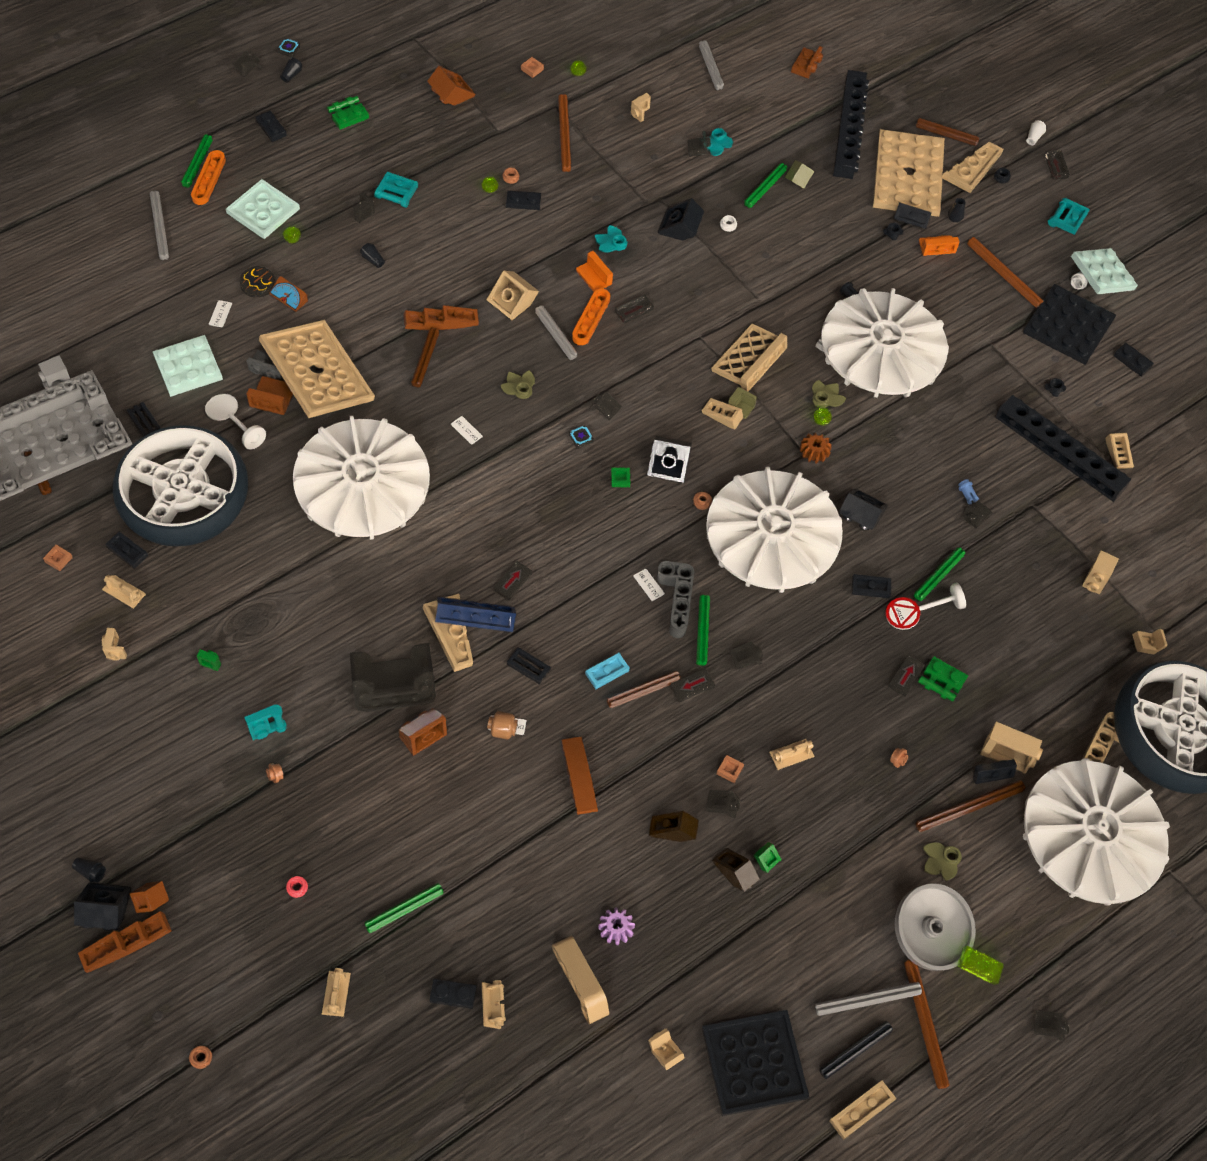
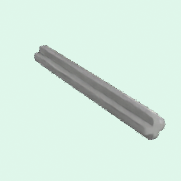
(159, 225)
(868, 998)

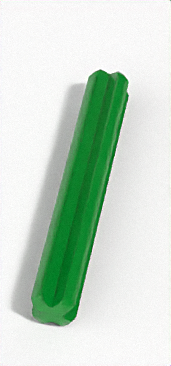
(196, 160)
(765, 185)
(939, 574)
(703, 629)
(403, 908)

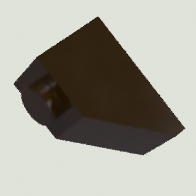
(674, 826)
(736, 869)

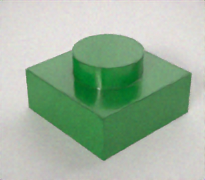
(620, 477)
(209, 659)
(767, 857)

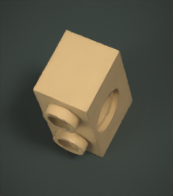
(1100, 572)

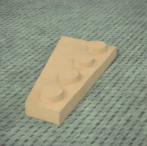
(974, 167)
(451, 637)

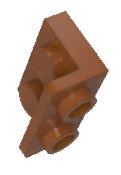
(807, 62)

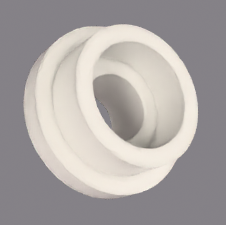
(728, 223)

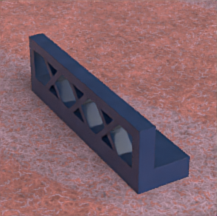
(475, 614)

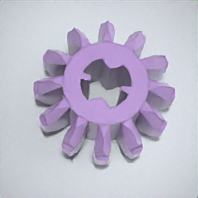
(616, 934)

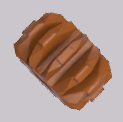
(815, 448)

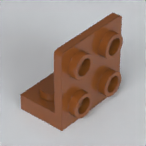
(270, 395)

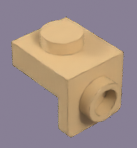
(640, 105)
(1150, 642)
(110, 647)
(665, 1049)

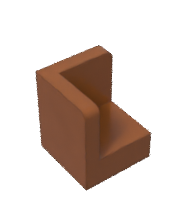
(149, 897)

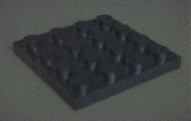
(1069, 324)
(755, 1063)

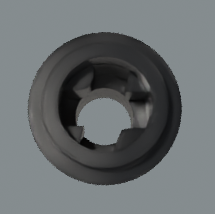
(291, 69)
(957, 210)
(372, 255)
(91, 870)

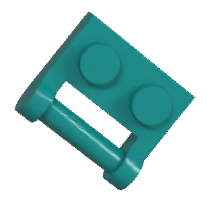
(397, 185)
(1072, 220)
(259, 725)

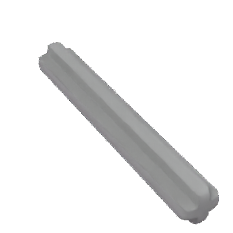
(711, 65)
(555, 331)

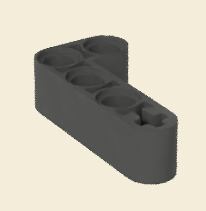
(680, 600)

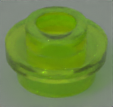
(578, 68)
(489, 184)
(291, 234)
(822, 412)

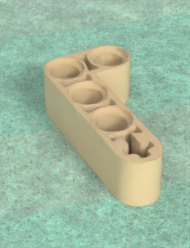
(1098, 746)
(582, 979)

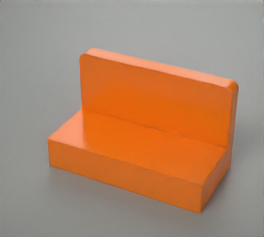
(938, 245)
(595, 272)

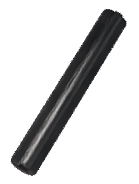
(856, 1050)

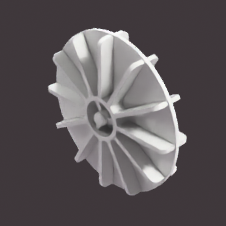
(884, 343)
(361, 477)
(774, 529)
(1096, 832)

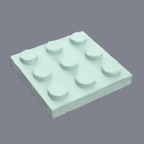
(262, 209)
(1104, 271)
(187, 365)

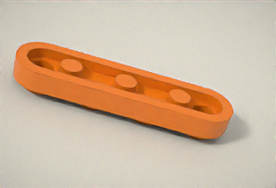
(208, 177)
(591, 317)

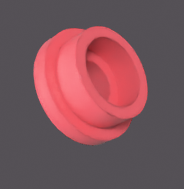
(297, 880)

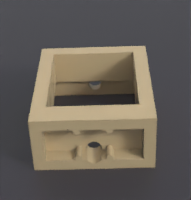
(1010, 744)

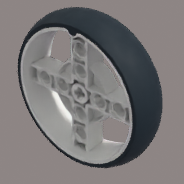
(180, 485)
(1177, 723)

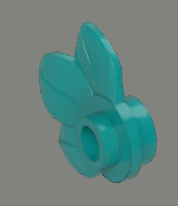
(719, 141)
(612, 240)

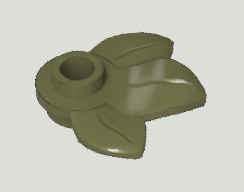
(516, 384)
(828, 394)
(939, 861)

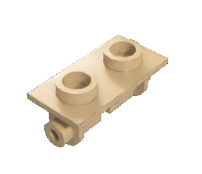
(122, 590)
(792, 754)
(336, 993)
(492, 1009)

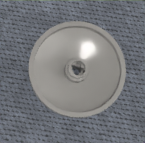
(934, 926)

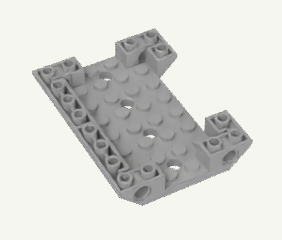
(46, 418)

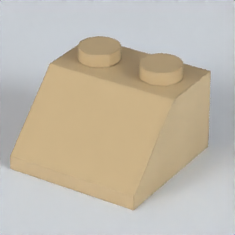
(512, 294)

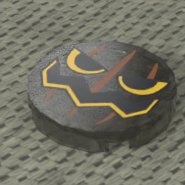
(257, 281)

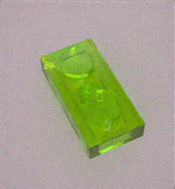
(980, 965)

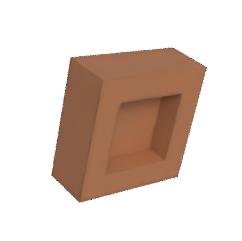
(532, 67)
(57, 557)
(730, 769)

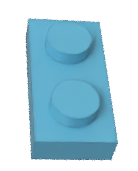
(607, 671)

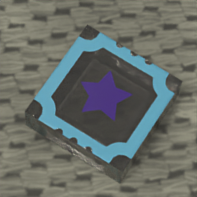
(288, 47)
(581, 436)

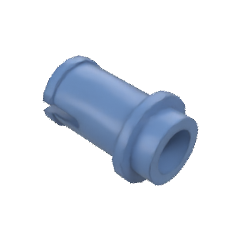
(968, 491)

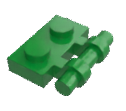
(349, 116)
(944, 674)

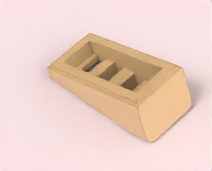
(731, 420)
(1111, 441)

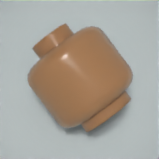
(502, 725)

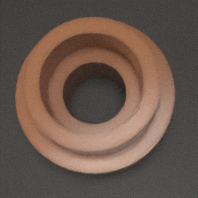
(511, 175)
(702, 505)
(899, 757)
(274, 772)
(198, 1051)

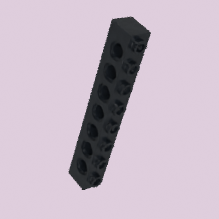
(850, 124)
(1063, 448)

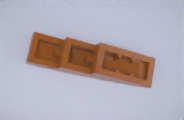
(446, 318)
(579, 775)
(124, 942)

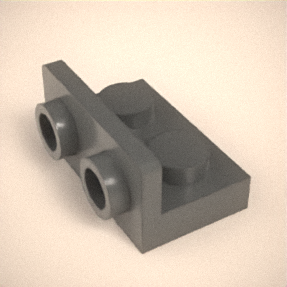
(263, 365)

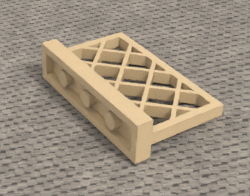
(761, 363)

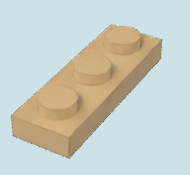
(862, 1109)

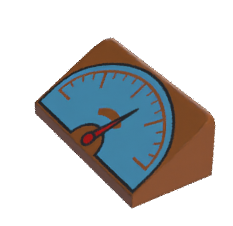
(288, 294)

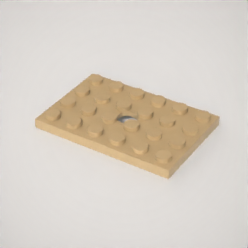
(893, 184)
(315, 344)

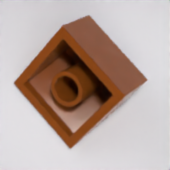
(450, 86)
(423, 731)

